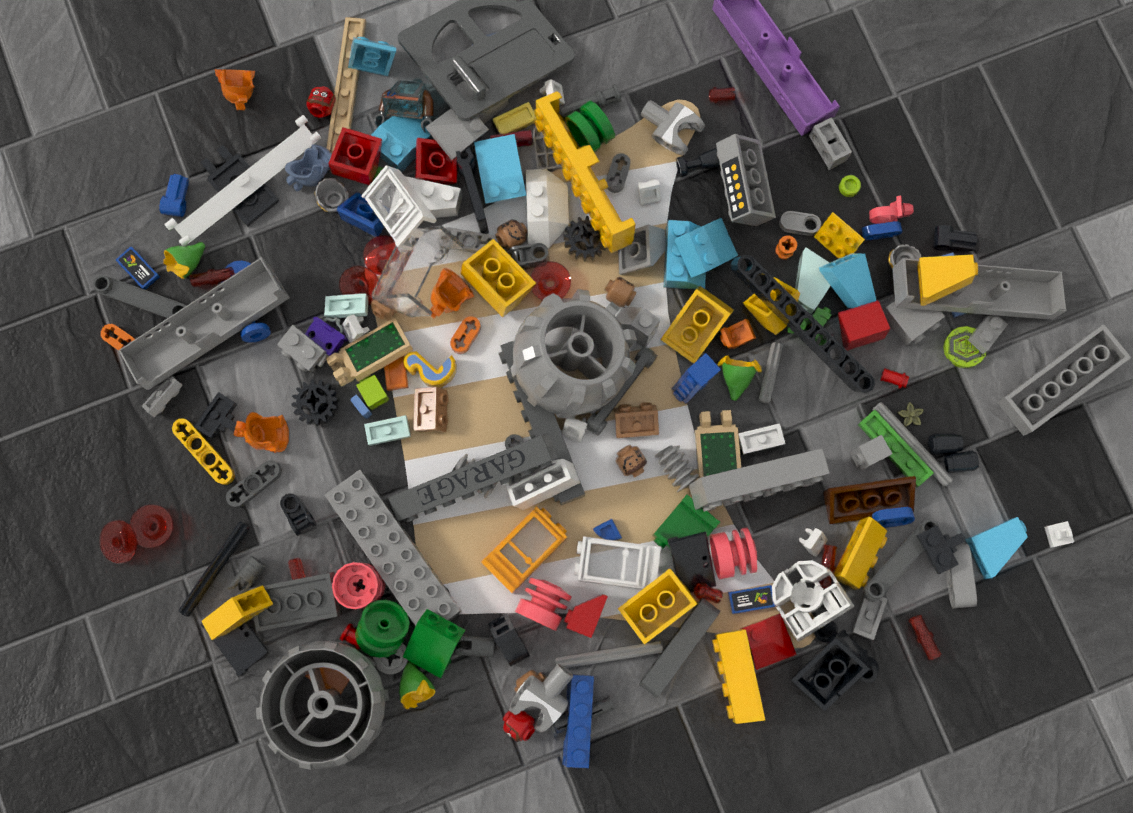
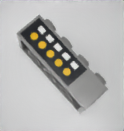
(745, 180)

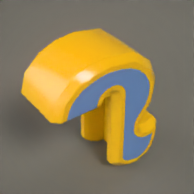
(430, 376)

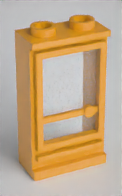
(525, 549)

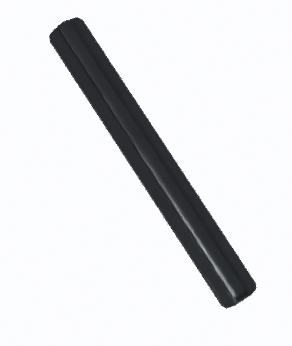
(213, 569)

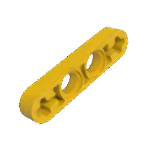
(203, 451)

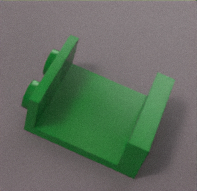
(684, 522)
(433, 643)

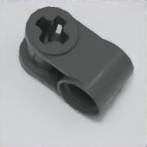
(527, 255)

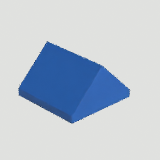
(360, 214)

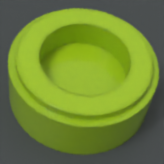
(849, 186)

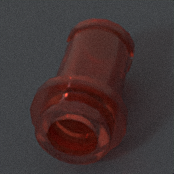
(721, 94)
(702, 591)

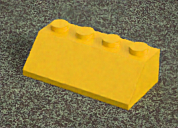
(739, 676)

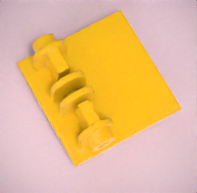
(838, 237)

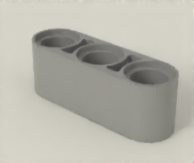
(961, 579)

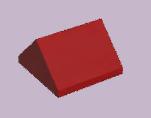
(434, 163)
(863, 325)

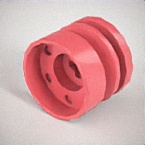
(738, 552)
(346, 588)
(543, 603)

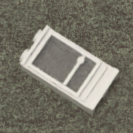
(397, 206)
(617, 563)

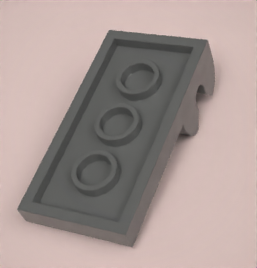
(299, 602)

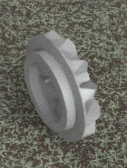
(396, 665)

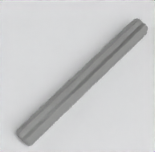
(939, 472)
(610, 654)

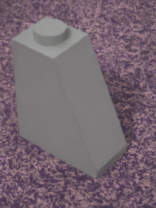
(641, 321)

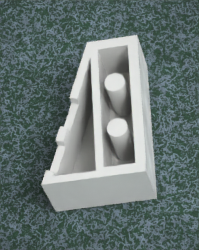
(439, 198)
(542, 483)

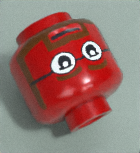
(321, 102)
(519, 726)

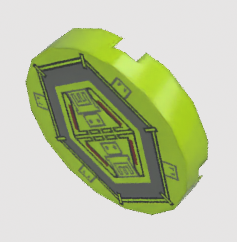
(960, 350)

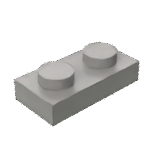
(987, 332)
(157, 401)
(869, 617)

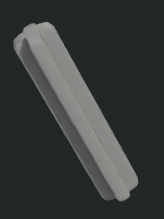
(770, 372)

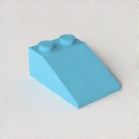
(371, 56)
(399, 140)
(500, 168)
(706, 247)

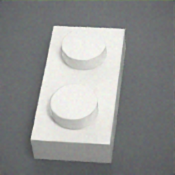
(761, 439)

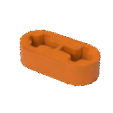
(461, 332)
(116, 343)

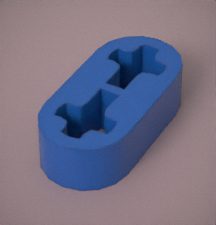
(882, 230)
(894, 517)

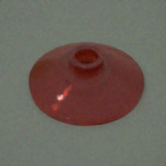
(371, 253)
(553, 272)
(350, 281)
(142, 521)
(112, 544)

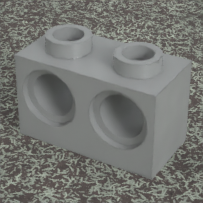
(830, 143)
(870, 453)

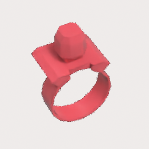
(890, 213)

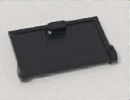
(689, 557)
(240, 649)

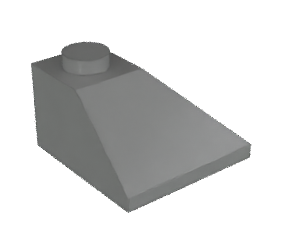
(456, 134)
(644, 251)

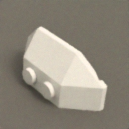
(546, 207)

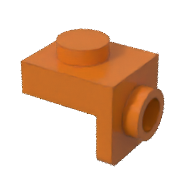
(737, 334)

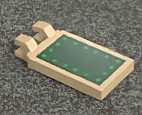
(369, 353)
(717, 445)

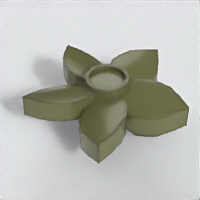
(911, 415)

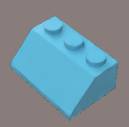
(675, 270)

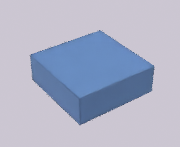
(361, 406)

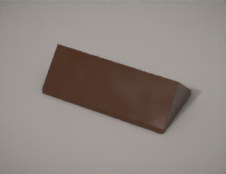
(864, 499)

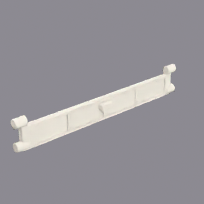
(245, 184)

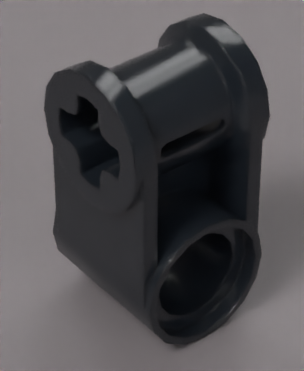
(298, 514)

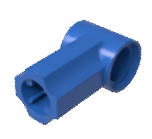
(174, 201)

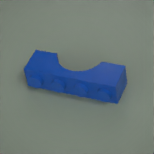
(695, 379)
(578, 734)

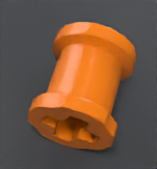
(791, 245)

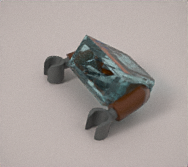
(406, 100)

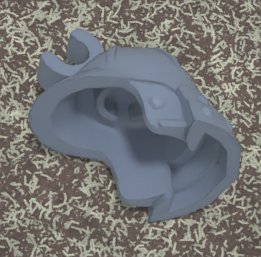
(310, 168)

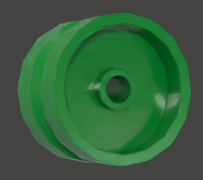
(590, 126)
(382, 628)

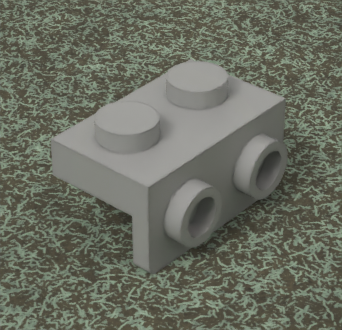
(302, 348)

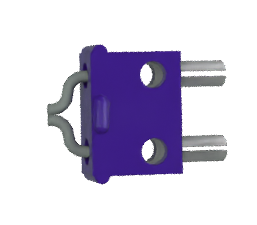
(326, 336)

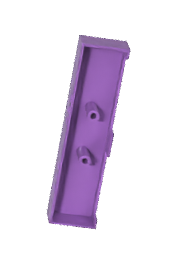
(776, 62)

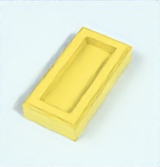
(515, 119)

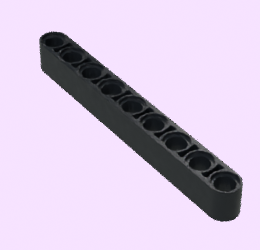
(812, 328)

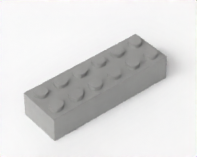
(1063, 380)
(759, 480)

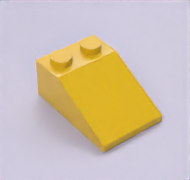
(697, 324)

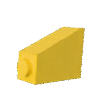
(944, 275)
(236, 612)

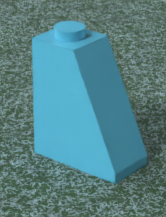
(850, 279)
(997, 545)

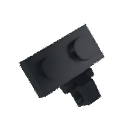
(217, 416)
(940, 548)

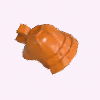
(236, 85)
(449, 293)
(264, 432)

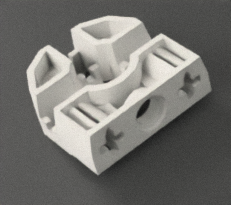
(799, 594)

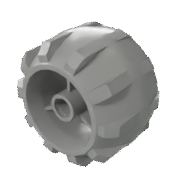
(538, 371)
(277, 704)

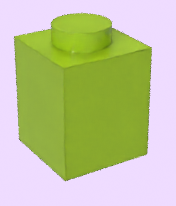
(372, 392)

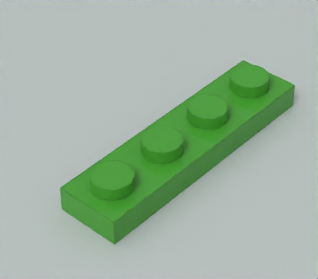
(902, 455)

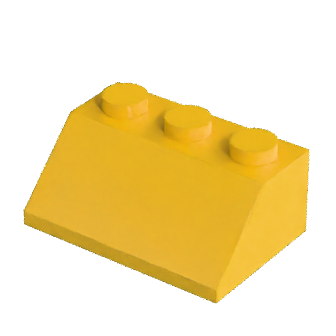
(497, 277)
(861, 553)
(657, 606)

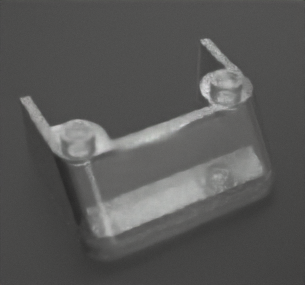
(408, 271)

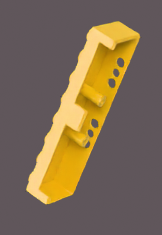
(577, 169)

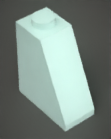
(810, 280)

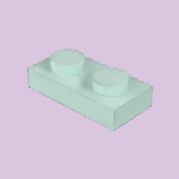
(346, 305)
(387, 430)

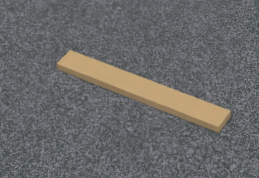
(345, 83)

